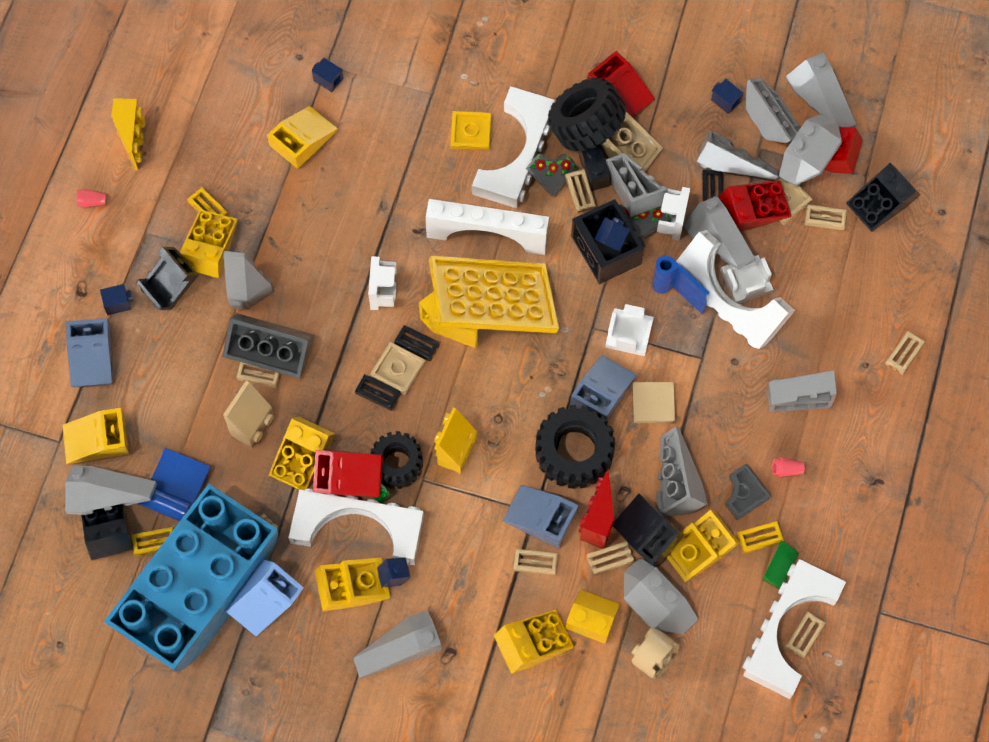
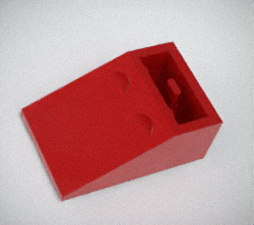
(625, 81)
(847, 154)
(756, 204)
(347, 473)
(598, 524)

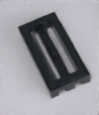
(704, 183)
(428, 356)
(372, 398)

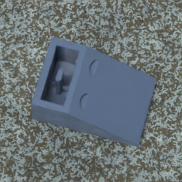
(89, 352)
(603, 387)
(541, 515)

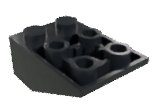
(883, 197)
(647, 530)
(107, 532)

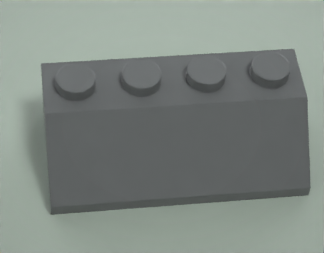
(267, 345)

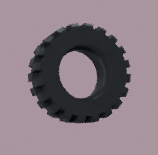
(586, 114)
(575, 421)

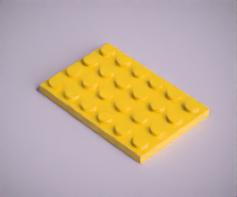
(493, 294)

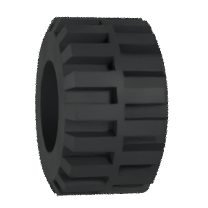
(401, 444)

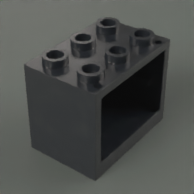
(603, 260)

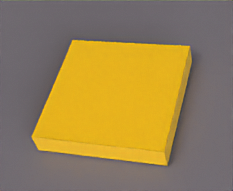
(470, 130)

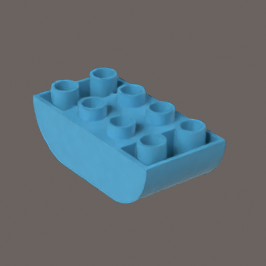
(193, 579)

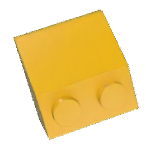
(592, 616)

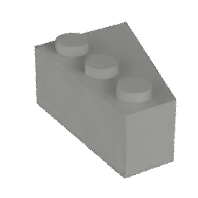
(633, 186)
(802, 392)

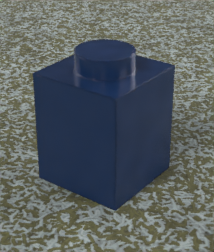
(327, 74)
(726, 96)
(612, 233)
(116, 299)
(393, 572)

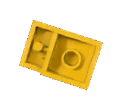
(702, 546)
(350, 584)

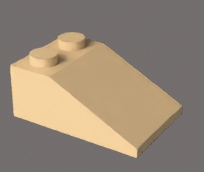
(633, 142)
(248, 415)

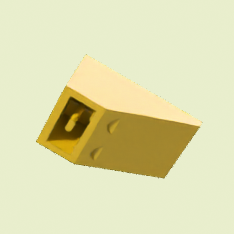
(129, 124)
(301, 136)
(207, 241)
(429, 316)
(96, 437)
(454, 441)
(296, 454)
(533, 640)

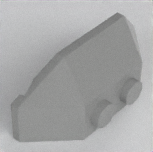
(770, 112)
(810, 150)
(656, 599)

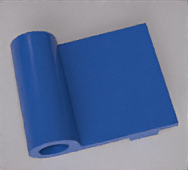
(670, 275)
(178, 484)

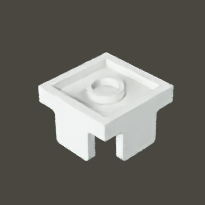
(675, 206)
(748, 281)
(381, 283)
(629, 330)

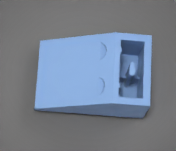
(264, 597)

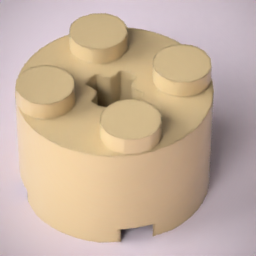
(655, 653)

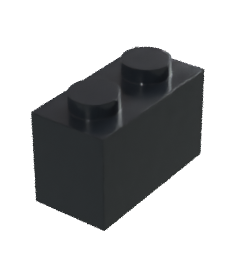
(595, 167)

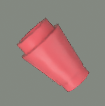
(90, 198)
(786, 467)

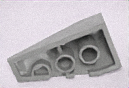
(819, 87)
(721, 156)
(715, 218)
(243, 282)
(680, 483)
(98, 488)
(405, 642)

